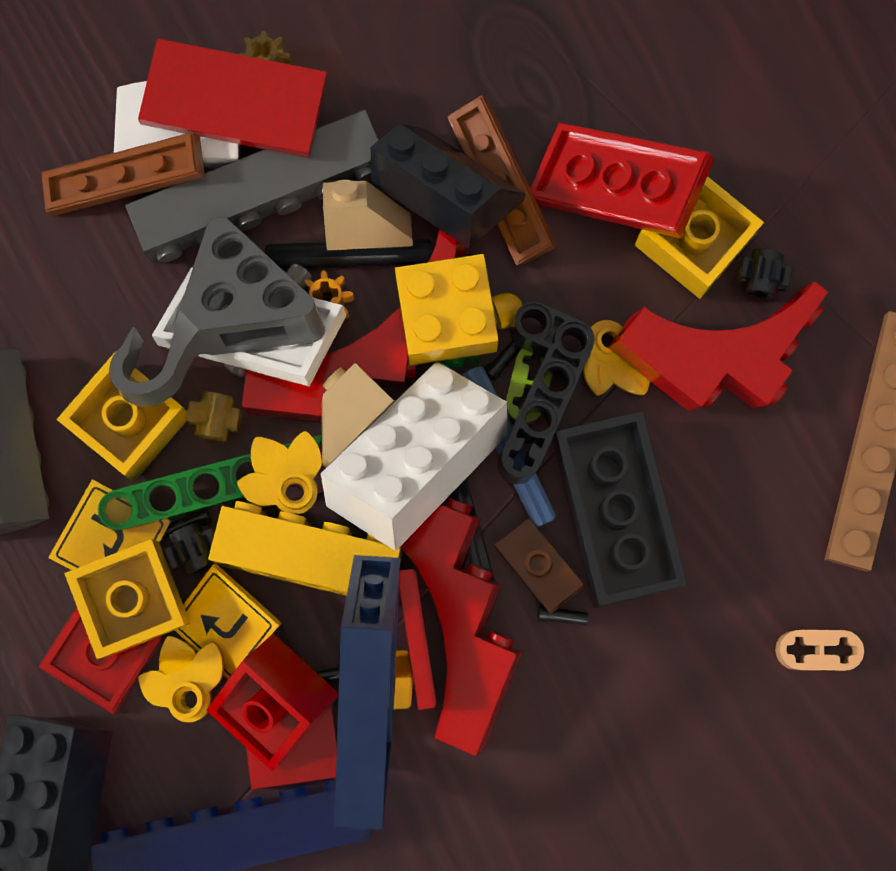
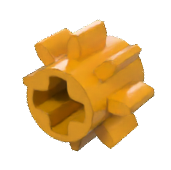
(329, 285)

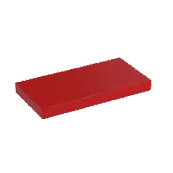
(233, 98)
(621, 179)

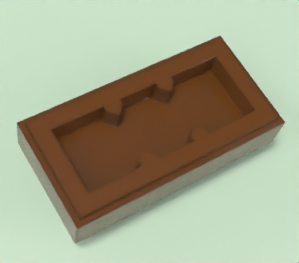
(539, 566)

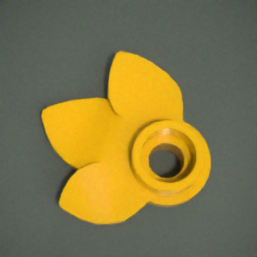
(607, 368)
(280, 468)
(182, 672)

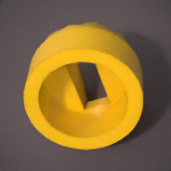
(505, 307)

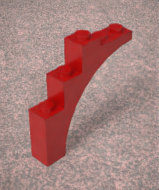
(379, 354)
(476, 663)

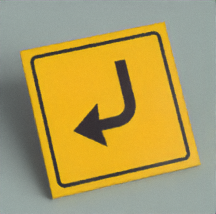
(89, 540)
(227, 616)

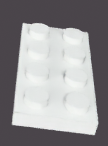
(291, 362)

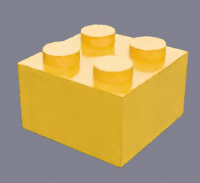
(710, 242)
(446, 309)
(118, 430)
(127, 598)

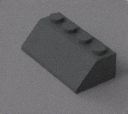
(21, 483)

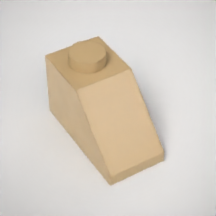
(363, 217)
(349, 409)

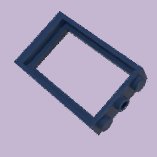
(366, 691)

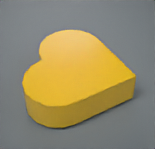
(403, 680)

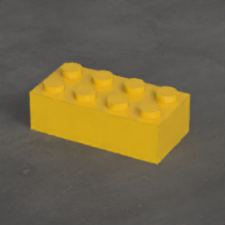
(290, 548)

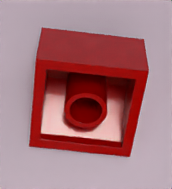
(272, 701)

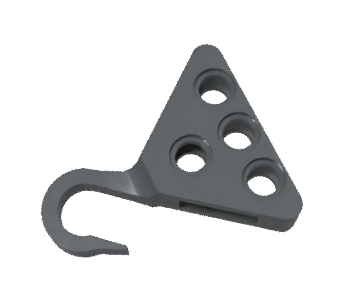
(230, 305)

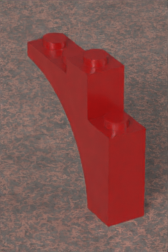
(694, 361)

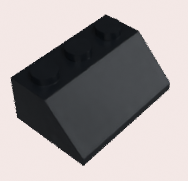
(441, 183)

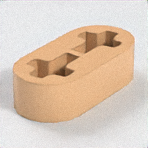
(819, 660)

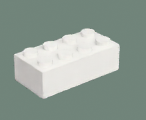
(415, 455)

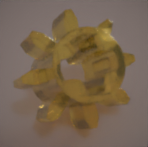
(266, 48)
(214, 416)

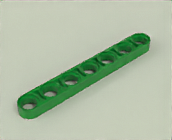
(182, 485)

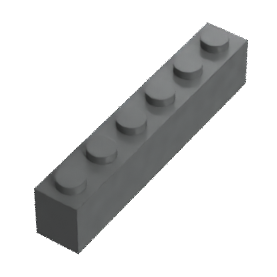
(252, 189)

